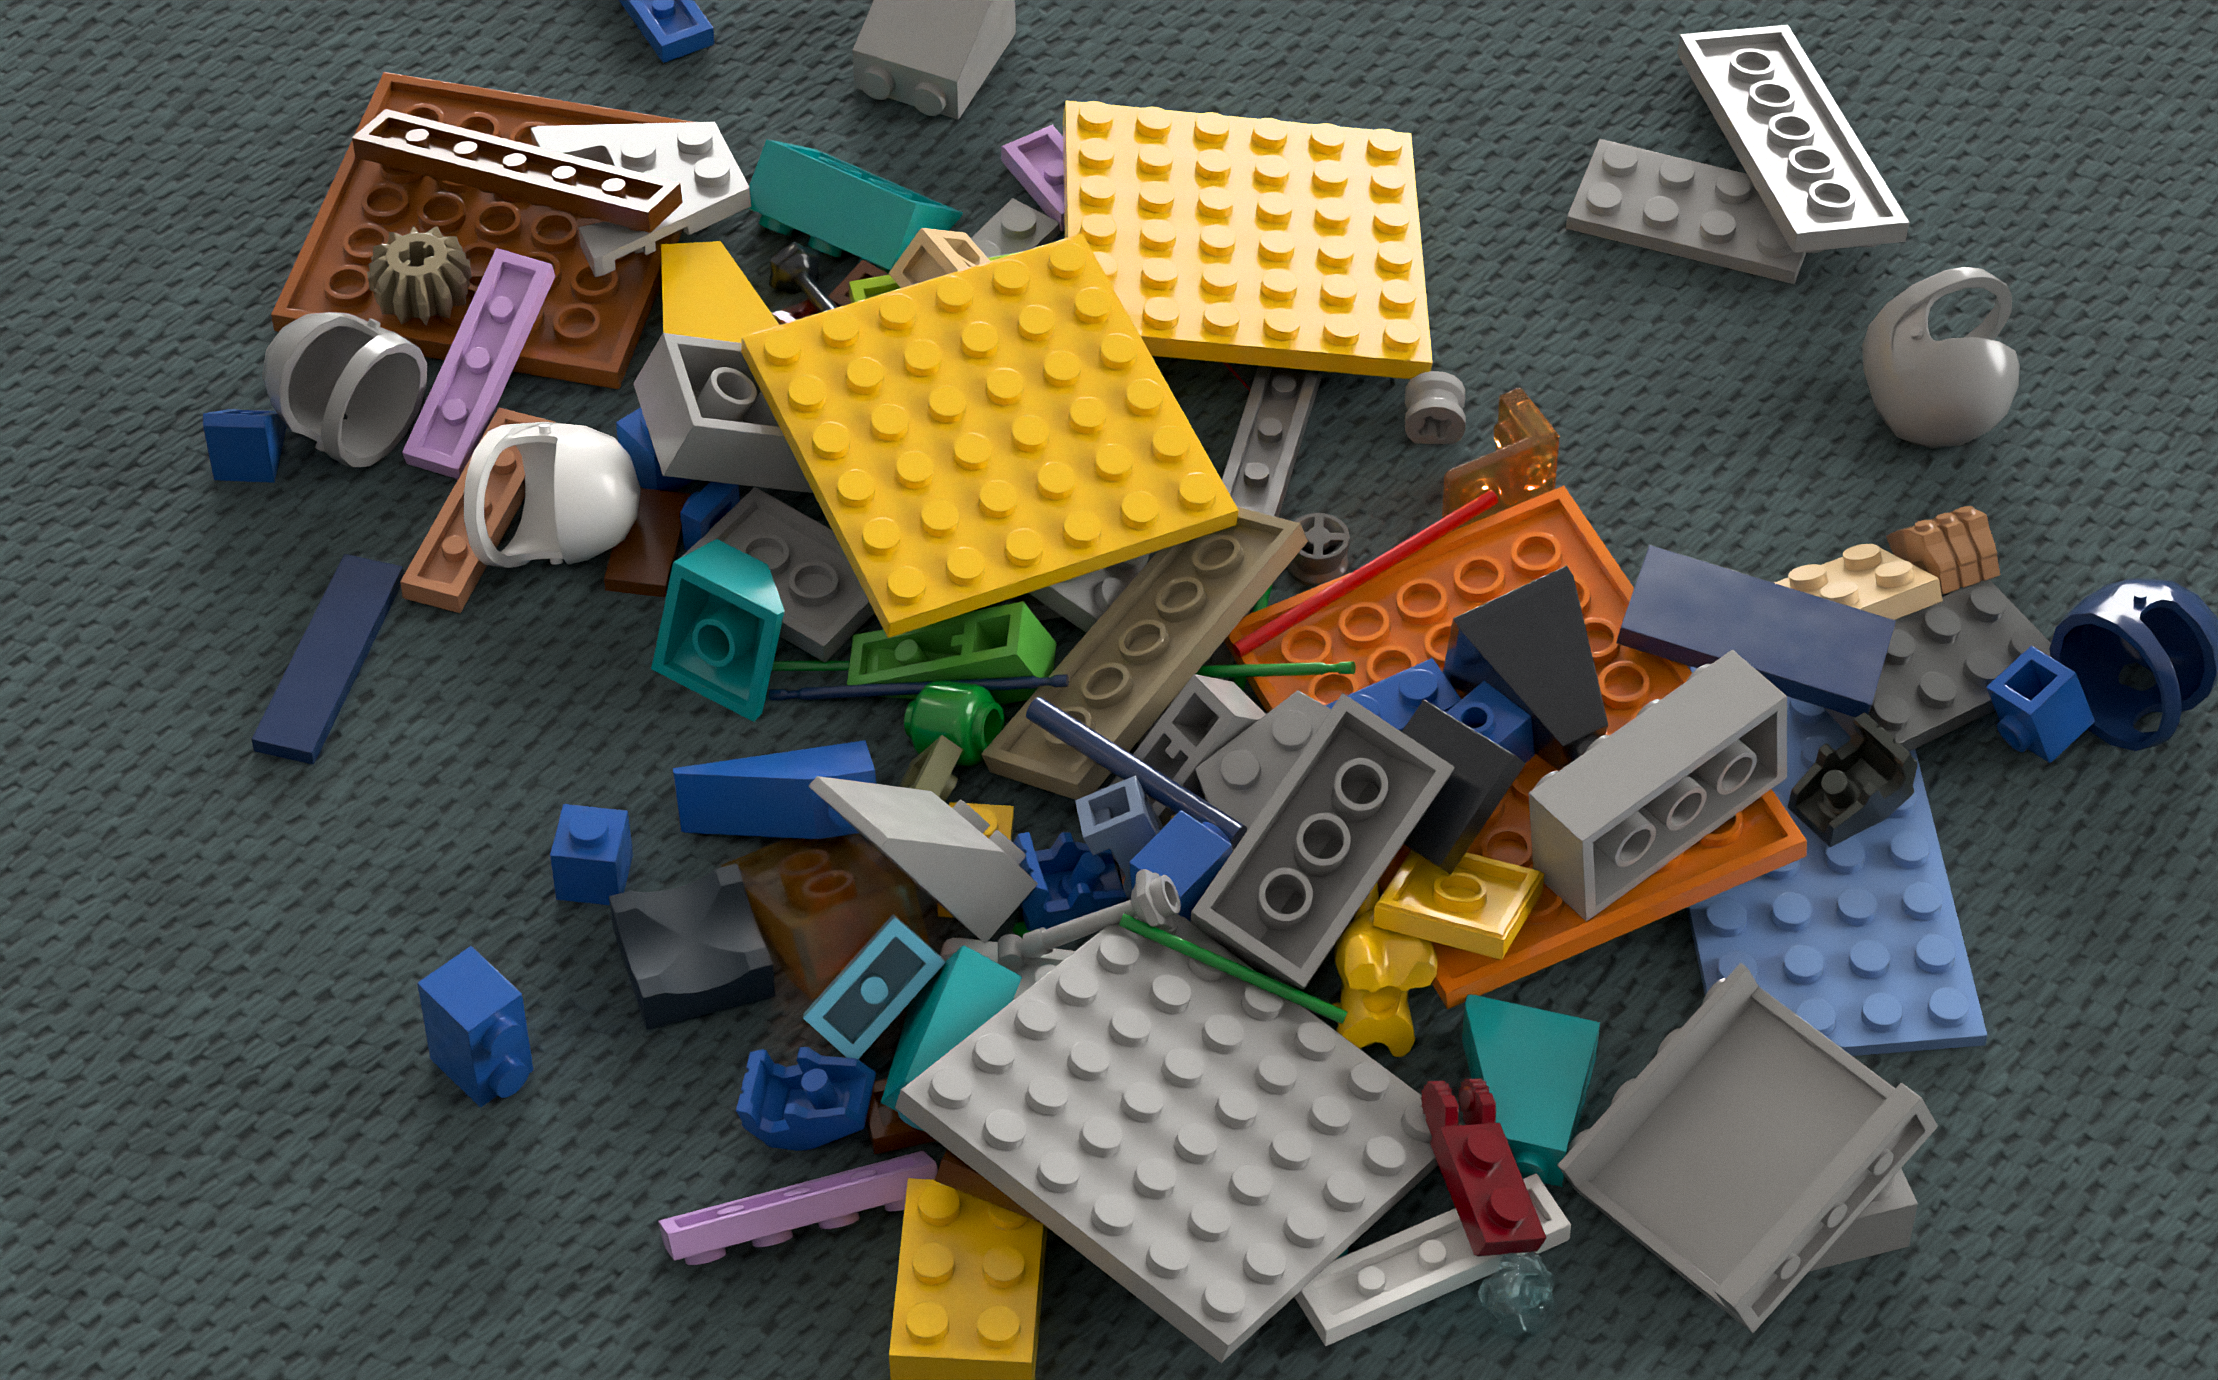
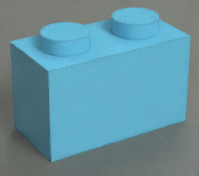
(873, 988)

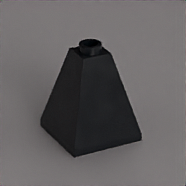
(1539, 658)

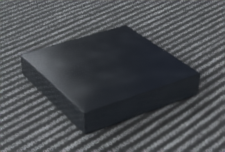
(1470, 793)

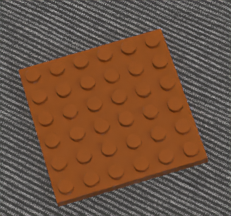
(585, 322)

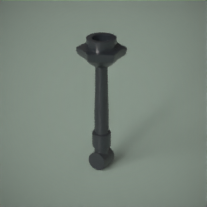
(797, 270)

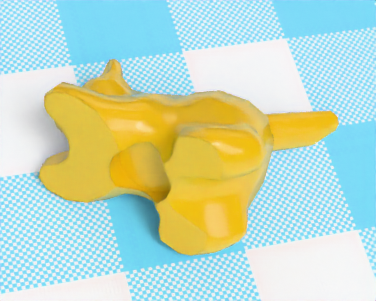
(1376, 978)

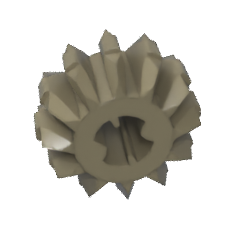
(419, 275)

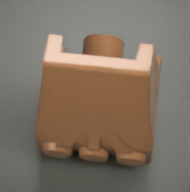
(1951, 547)

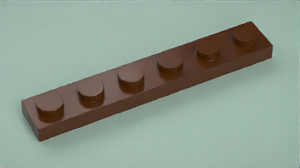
(518, 170)

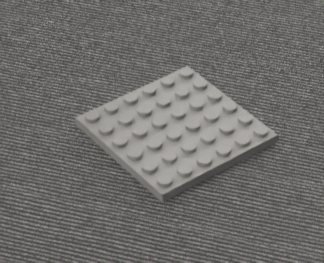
(1179, 1128)

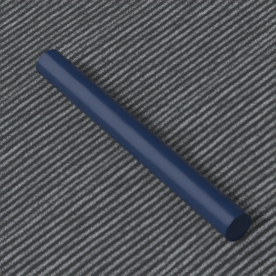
(1127, 765)

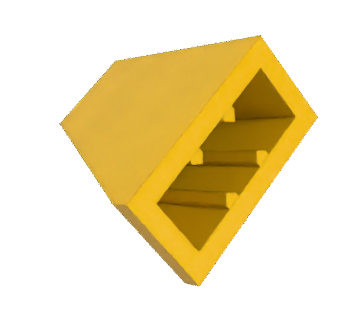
(709, 294)

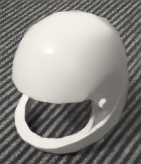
(576, 493)

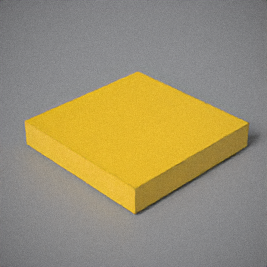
(1470, 910)

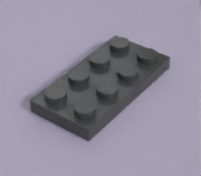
(1944, 662)

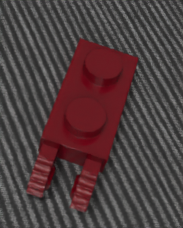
(1480, 1170)

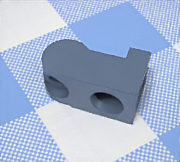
(1119, 821)

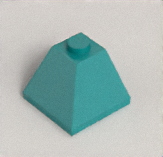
(720, 627)

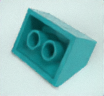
(840, 205)

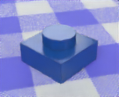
(706, 509)

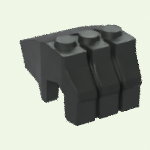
(1854, 784)

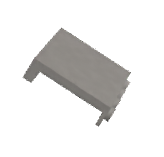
(1745, 1148)

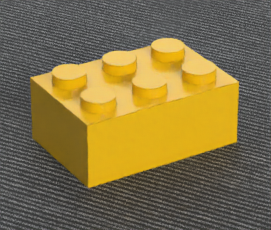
(965, 1288)

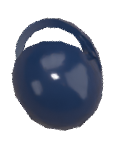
(2146, 624)

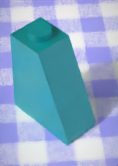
(944, 1013)
(1537, 1074)

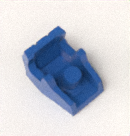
(1068, 880)
(806, 1101)

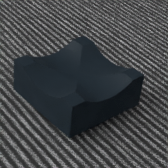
(692, 948)

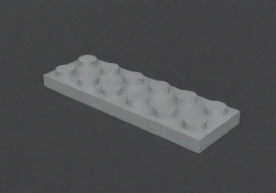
(1792, 139)

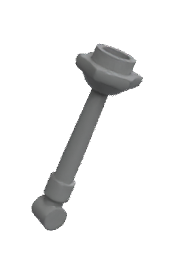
(1152, 900)

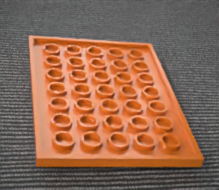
(1408, 620)

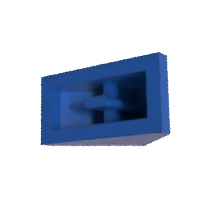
(244, 444)

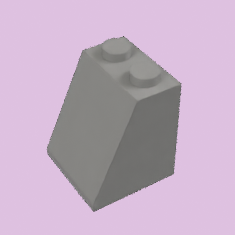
(931, 51)

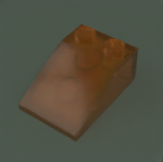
(824, 903)

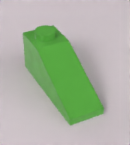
(967, 646)

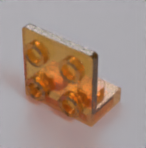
(1519, 467)

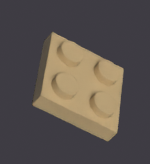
(1869, 581)

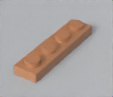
(445, 565)

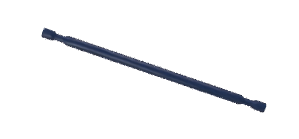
(913, 688)

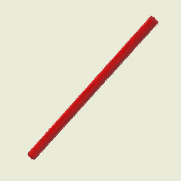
(1365, 573)

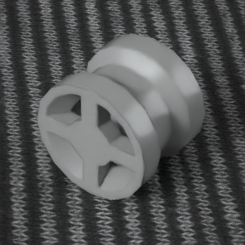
(1435, 408)

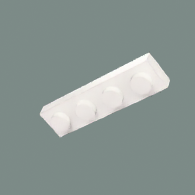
(1410, 1270)

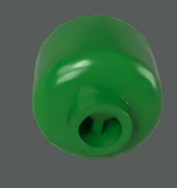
(958, 712)

